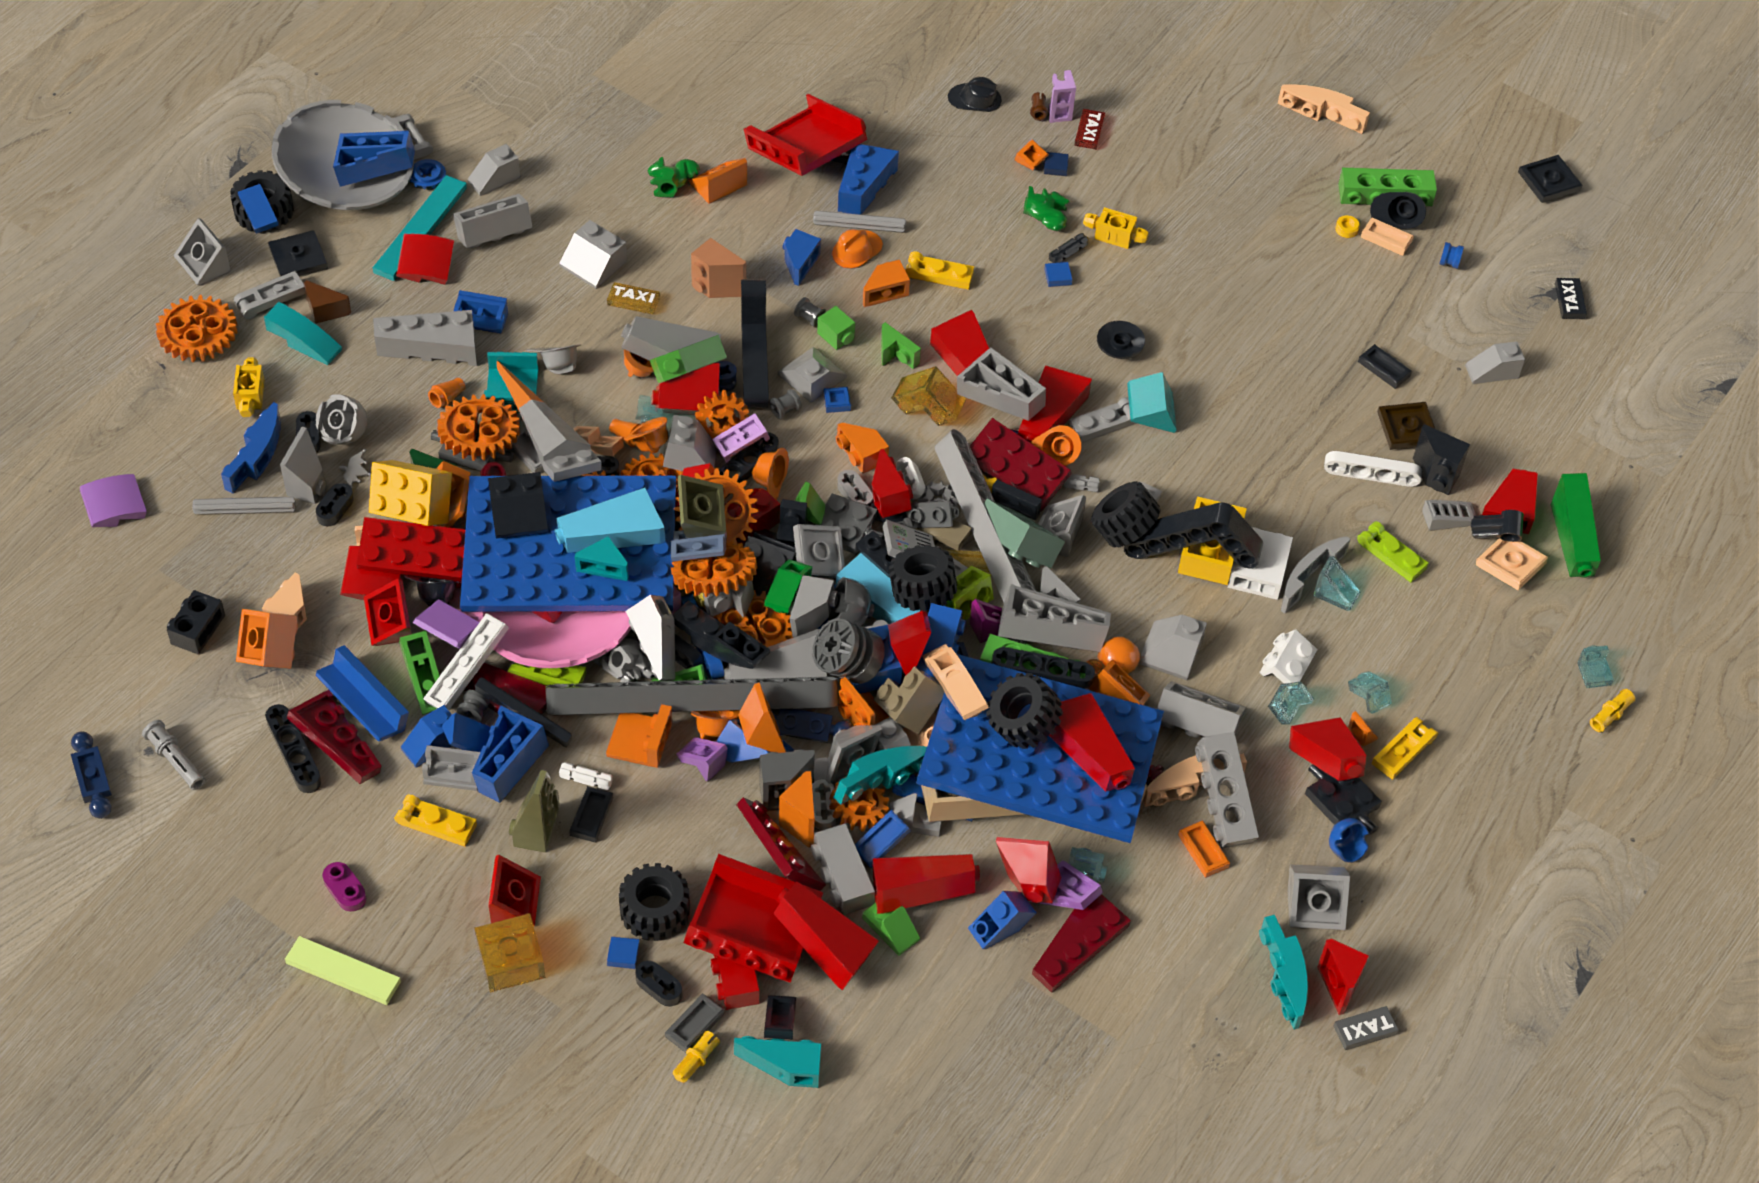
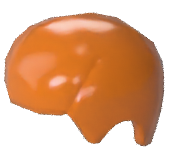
(1121, 651)

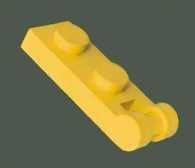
(939, 271)
(1404, 748)
(436, 821)

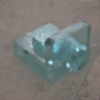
(1595, 667)

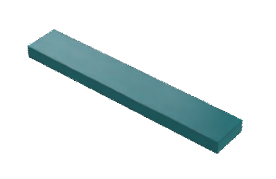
(423, 222)

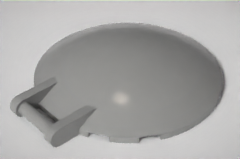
(307, 149)

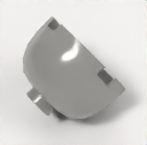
(341, 420)

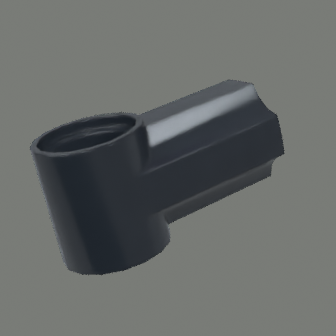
(1505, 526)

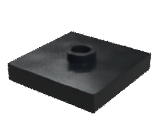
(1550, 178)
(298, 254)

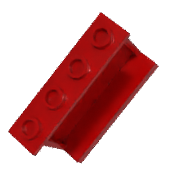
(808, 137)
(739, 921)

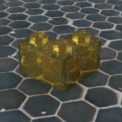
(929, 392)

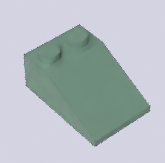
(1024, 536)

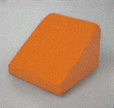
(1031, 155)
(1361, 730)

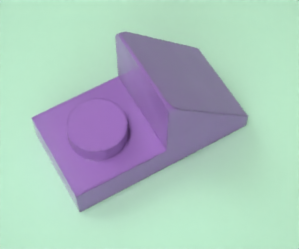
(706, 755)

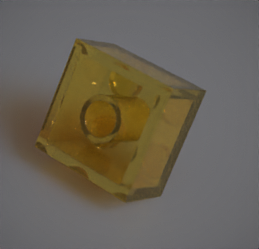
(510, 952)

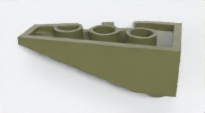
(536, 816)

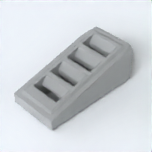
(1443, 521)

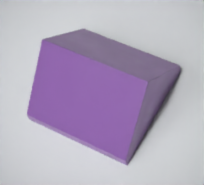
(447, 623)

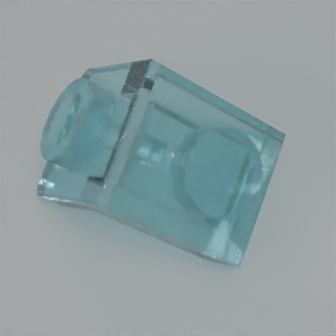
(646, 411)
(1372, 689)
(1288, 700)
(1088, 863)

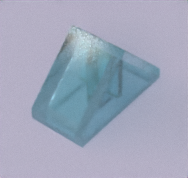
(1336, 586)

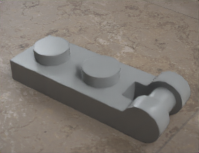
(269, 294)
(1102, 420)

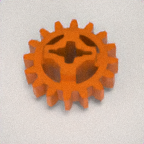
(721, 412)
(863, 811)

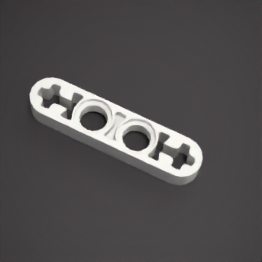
(1401, 472)

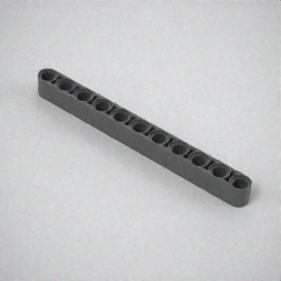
(689, 695)

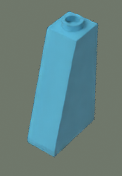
(625, 519)
(879, 588)

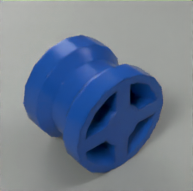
(1451, 255)

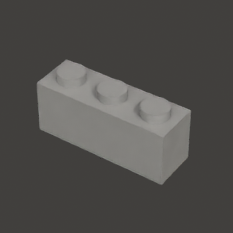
(492, 221)
(843, 869)

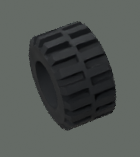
(277, 194)
(1125, 514)
(923, 577)
(1012, 698)
(654, 882)

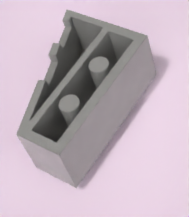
(1001, 386)

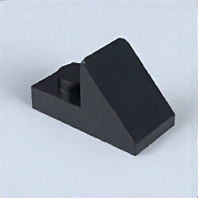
(790, 515)

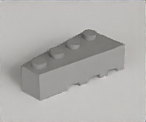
(427, 336)
(1052, 620)

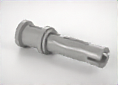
(167, 746)

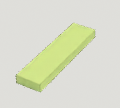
(343, 970)

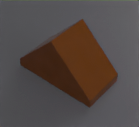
(326, 303)

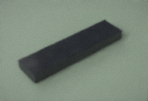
(504, 699)

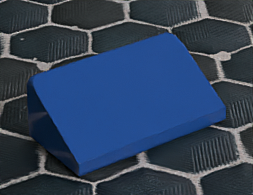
(466, 733)

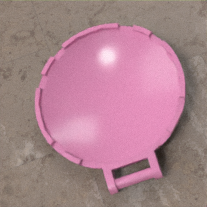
(566, 643)

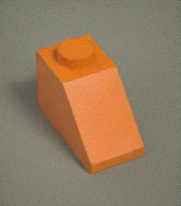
(886, 283)

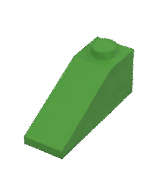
(688, 359)
(420, 666)

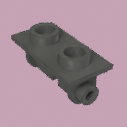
(932, 514)

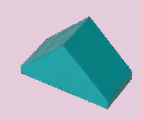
(602, 560)

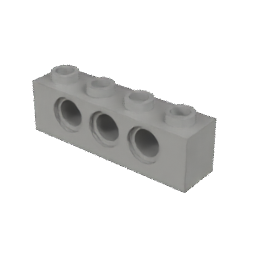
(1226, 749)

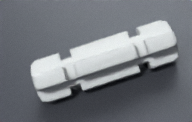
(585, 775)

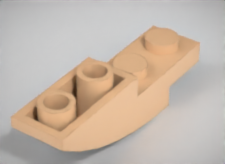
(1323, 102)
(955, 681)
(1180, 781)

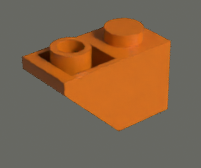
(861, 445)

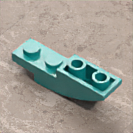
(884, 766)
(1290, 970)

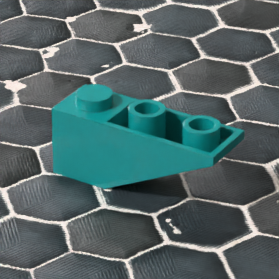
(785, 1060)

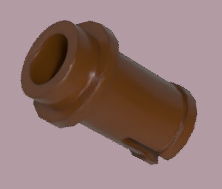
(1038, 109)

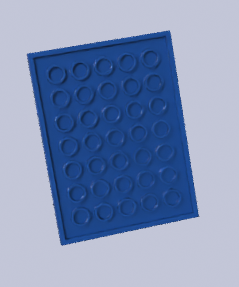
(539, 572)
(1041, 780)

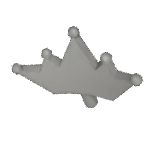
(355, 469)

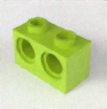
(971, 585)

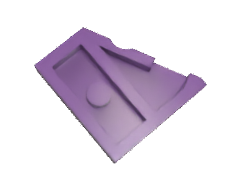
(1075, 888)

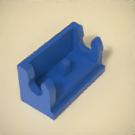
(487, 310)

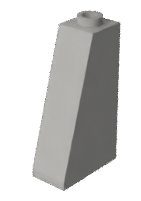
(655, 338)
(786, 660)

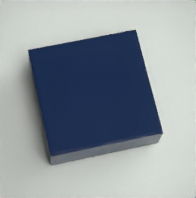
(1056, 164)

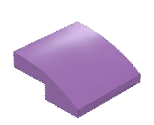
(113, 499)

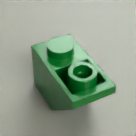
(786, 586)

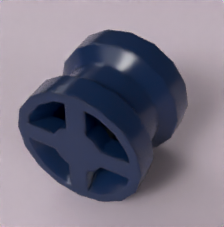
(727, 376)

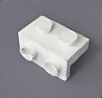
(1289, 657)

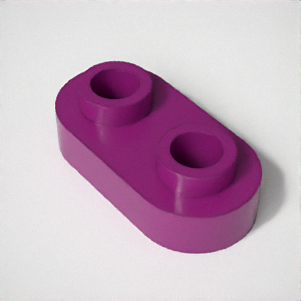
(342, 884)

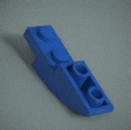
(260, 447)

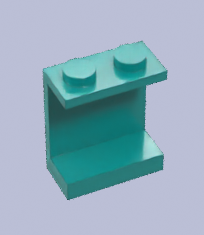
(522, 365)

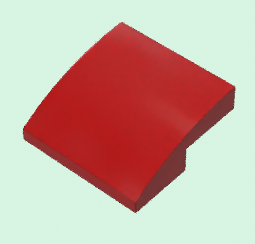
(425, 258)
(361, 582)

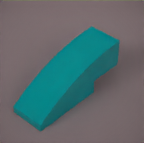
(301, 333)

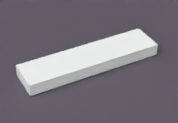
(466, 662)

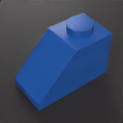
(801, 254)
(426, 732)

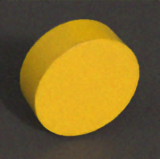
(1347, 226)

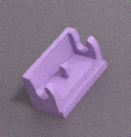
(1062, 98)
(740, 437)

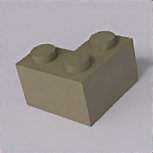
(912, 701)

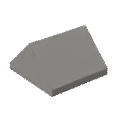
(202, 254)
(1064, 520)

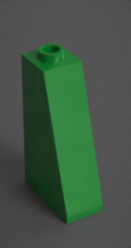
(1576, 525)

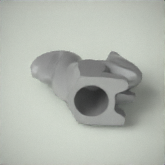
(630, 658)

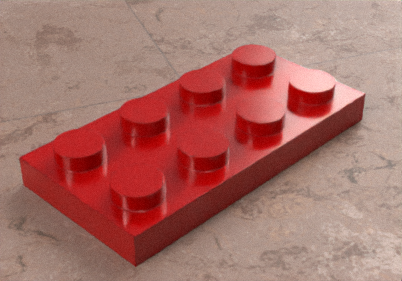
(411, 549)

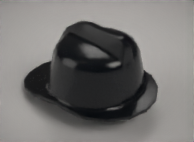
(975, 95)
(1399, 209)
(433, 589)

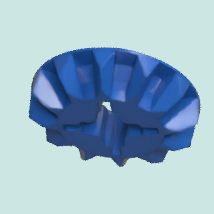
(427, 167)

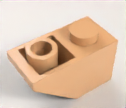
(288, 600)

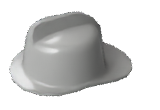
(558, 359)

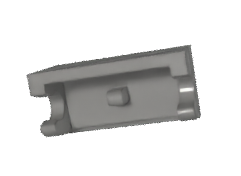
(449, 768)

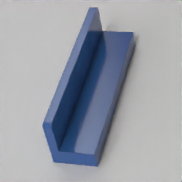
(363, 695)

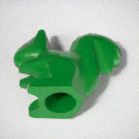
(671, 178)
(1046, 208)

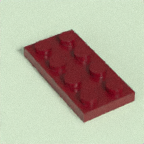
(1018, 462)

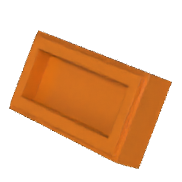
(1204, 849)

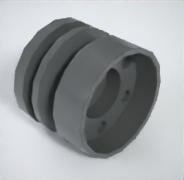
(848, 651)

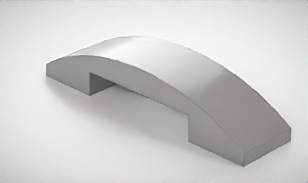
(1308, 565)

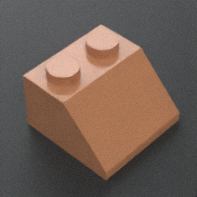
(717, 270)

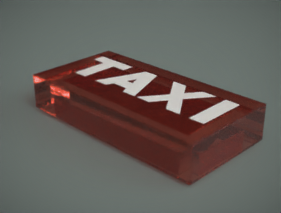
(1089, 129)

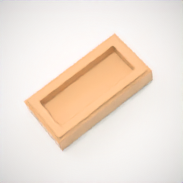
(1387, 236)

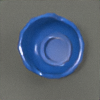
(1348, 840)

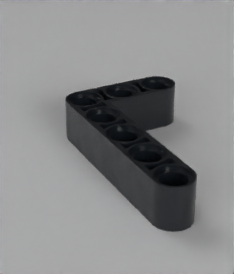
(754, 343)
(1198, 526)

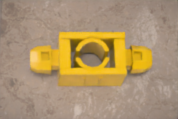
(1116, 228)
(251, 377)

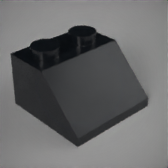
(1440, 458)
(518, 505)

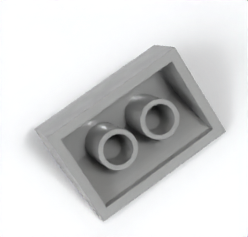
(1198, 711)

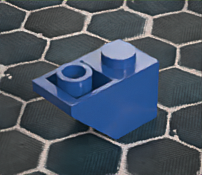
(1002, 918)

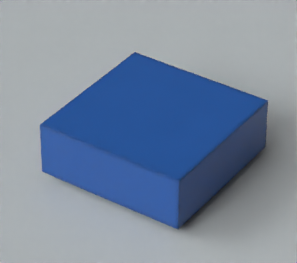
(1058, 274)
(837, 399)
(623, 952)

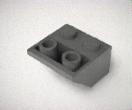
(780, 771)

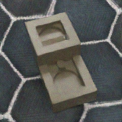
(950, 536)

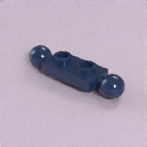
(808, 724)
(91, 775)

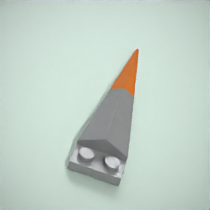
(558, 445)

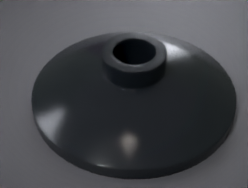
(1120, 339)

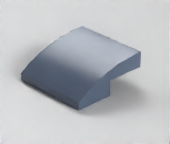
(697, 547)

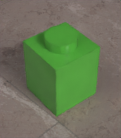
(836, 328)

